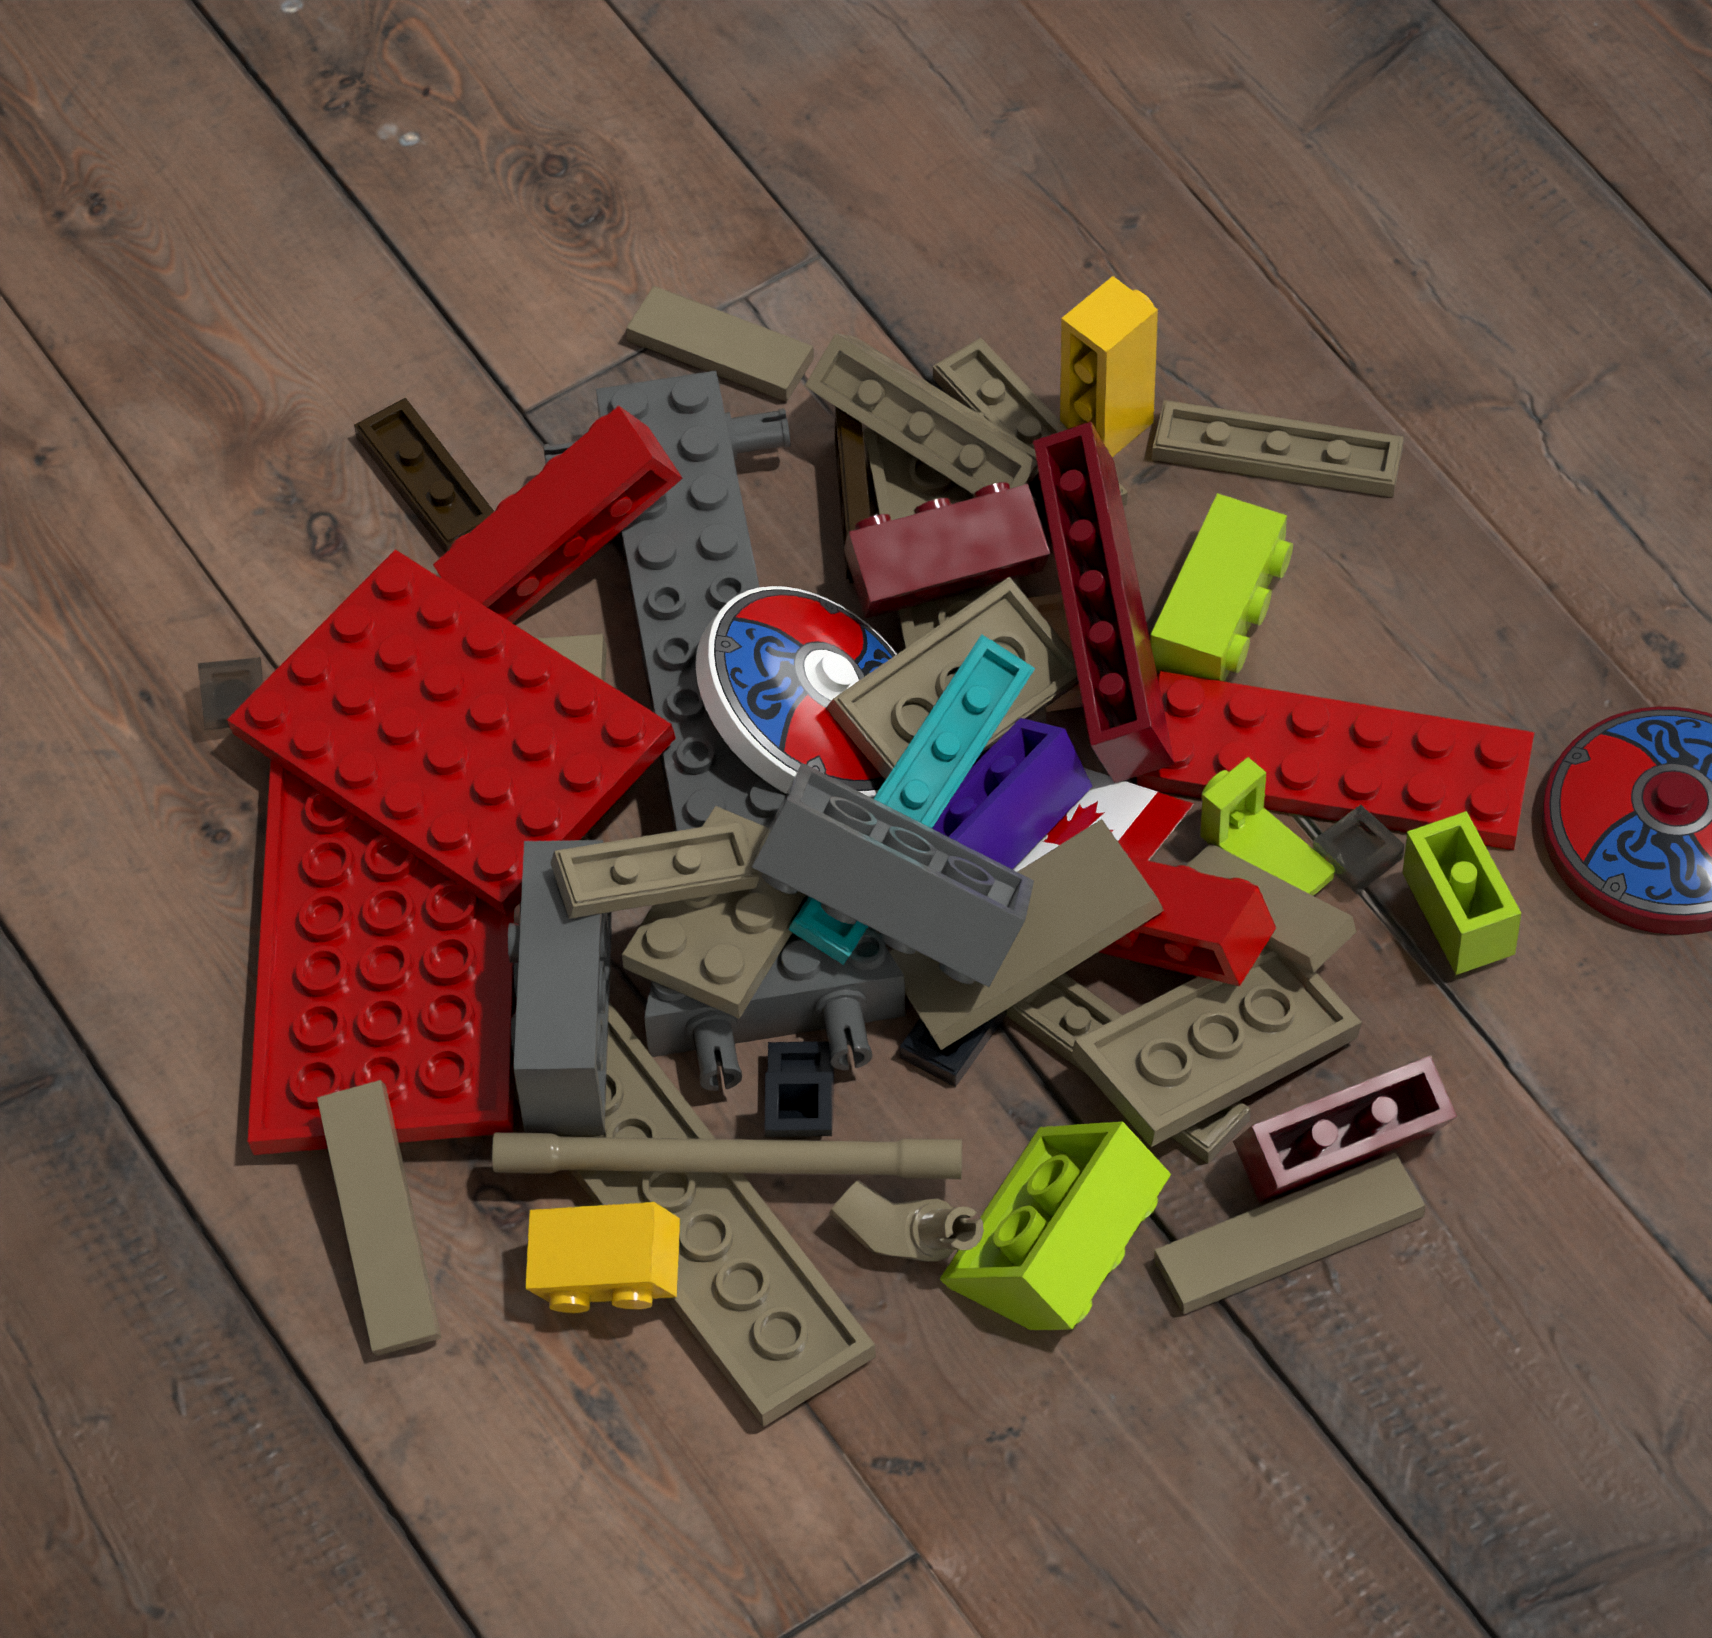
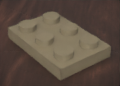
(716, 943)

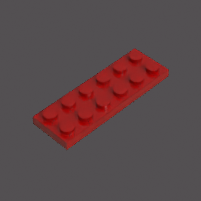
(1339, 754)

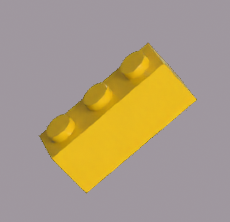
(1109, 364)

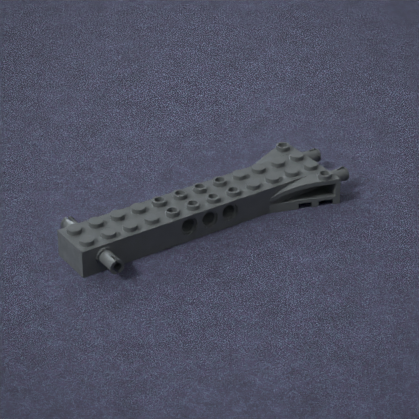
(681, 569)

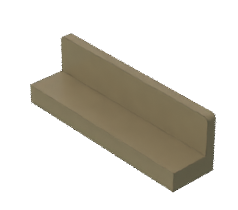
(919, 417)

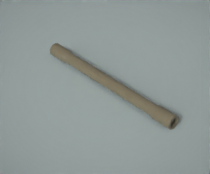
(554, 1153)

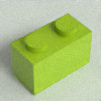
(1461, 893)

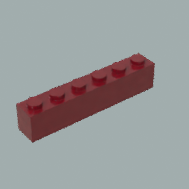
(1103, 603)

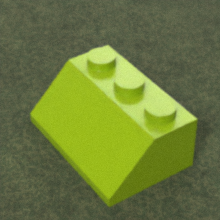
(1059, 1224)

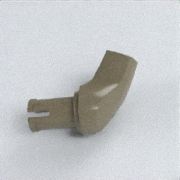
(906, 1230)

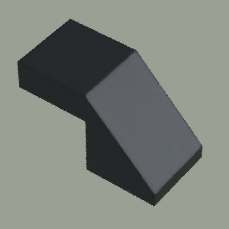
(799, 1090)

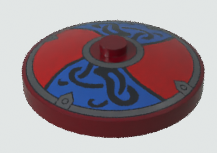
(1635, 819)

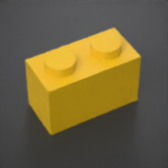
(603, 1255)

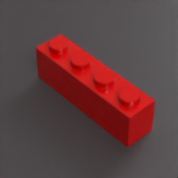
(561, 516)

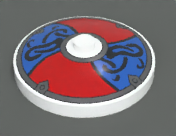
(772, 671)

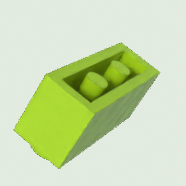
(1221, 590)

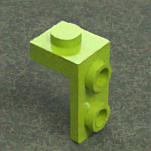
(1238, 823)

